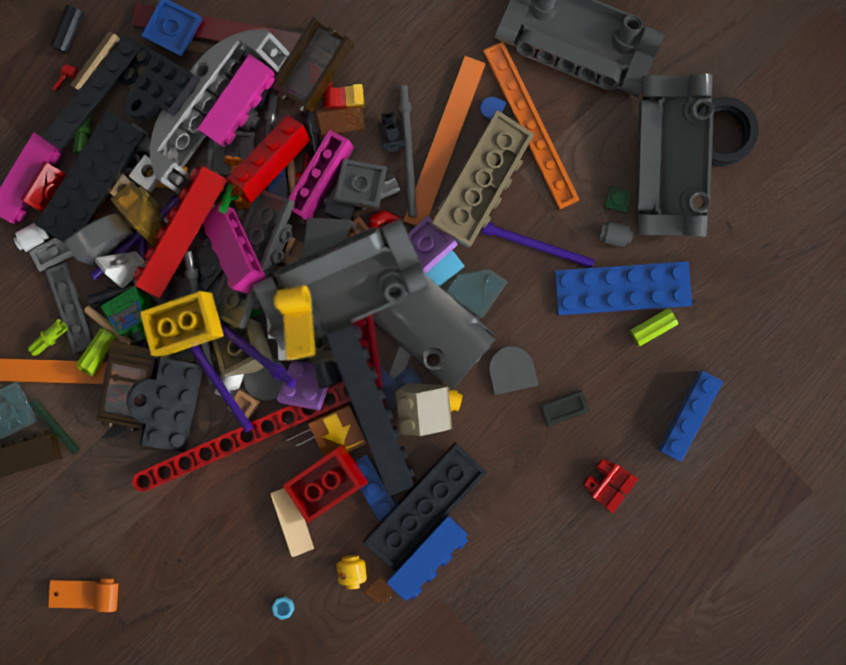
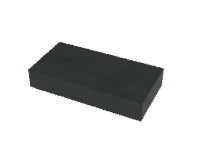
(564, 408)

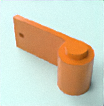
(95, 595)

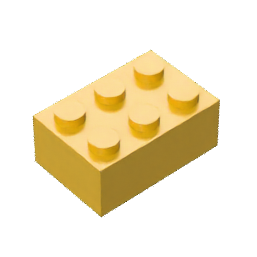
(181, 324)

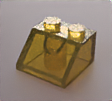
(139, 210)

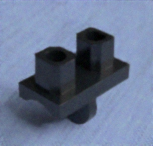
(391, 133)

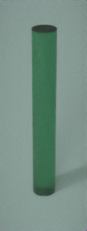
(55, 427)

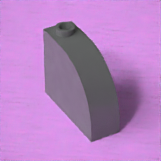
(100, 238)

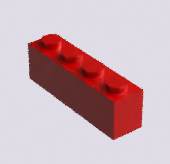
(268, 159)

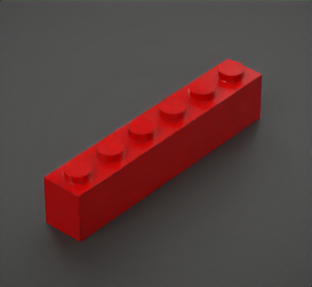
(179, 230)

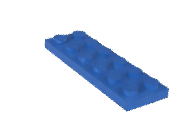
(623, 288)

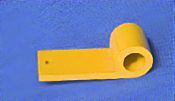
(297, 312)

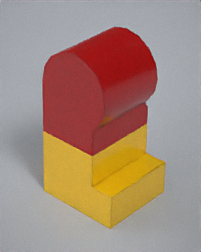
(343, 97)

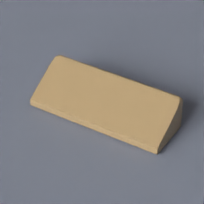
(95, 60)
(292, 523)

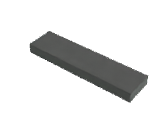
(69, 307)

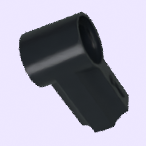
(327, 374)

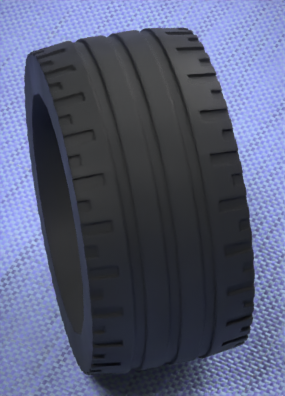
(749, 126)

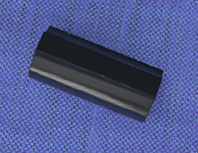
(67, 29)

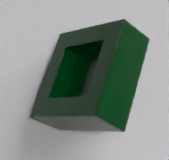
(617, 199)

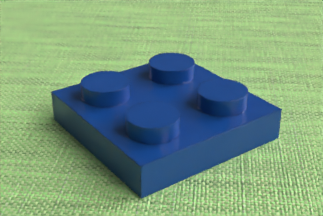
(172, 27)

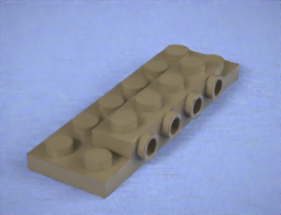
(483, 179)

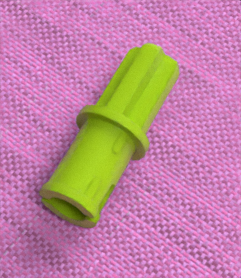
(47, 337)

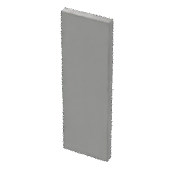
(399, 363)

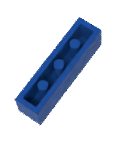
(690, 415)
(427, 558)

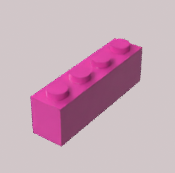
(237, 100)
(21, 175)
(320, 175)
(233, 249)

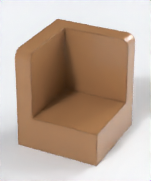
(293, 251)
(246, 402)

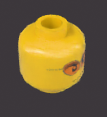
(351, 571)

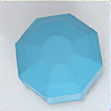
(283, 607)

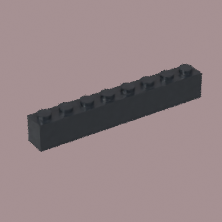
(369, 406)

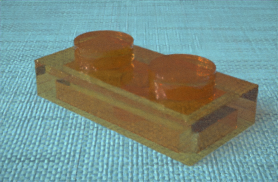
(342, 120)

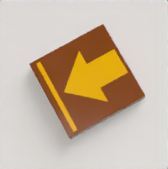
(337, 429)

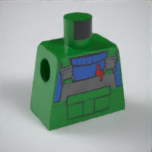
(125, 313)

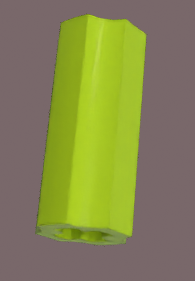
(653, 327)
(95, 352)

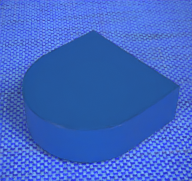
(491, 105)

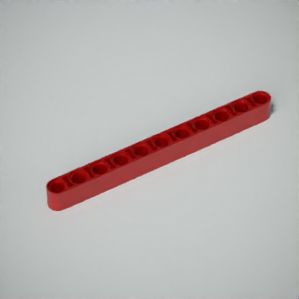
(237, 440)

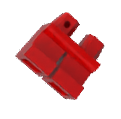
(603, 491)

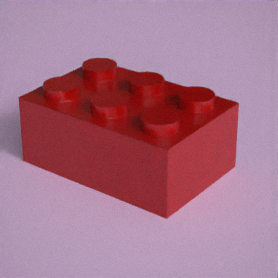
(325, 484)

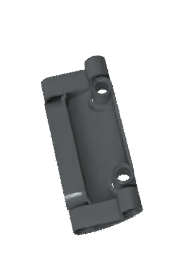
(583, 40)
(674, 155)
(347, 278)
(434, 322)

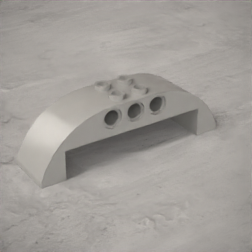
(178, 136)

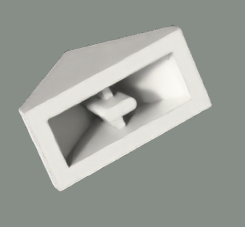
(120, 266)

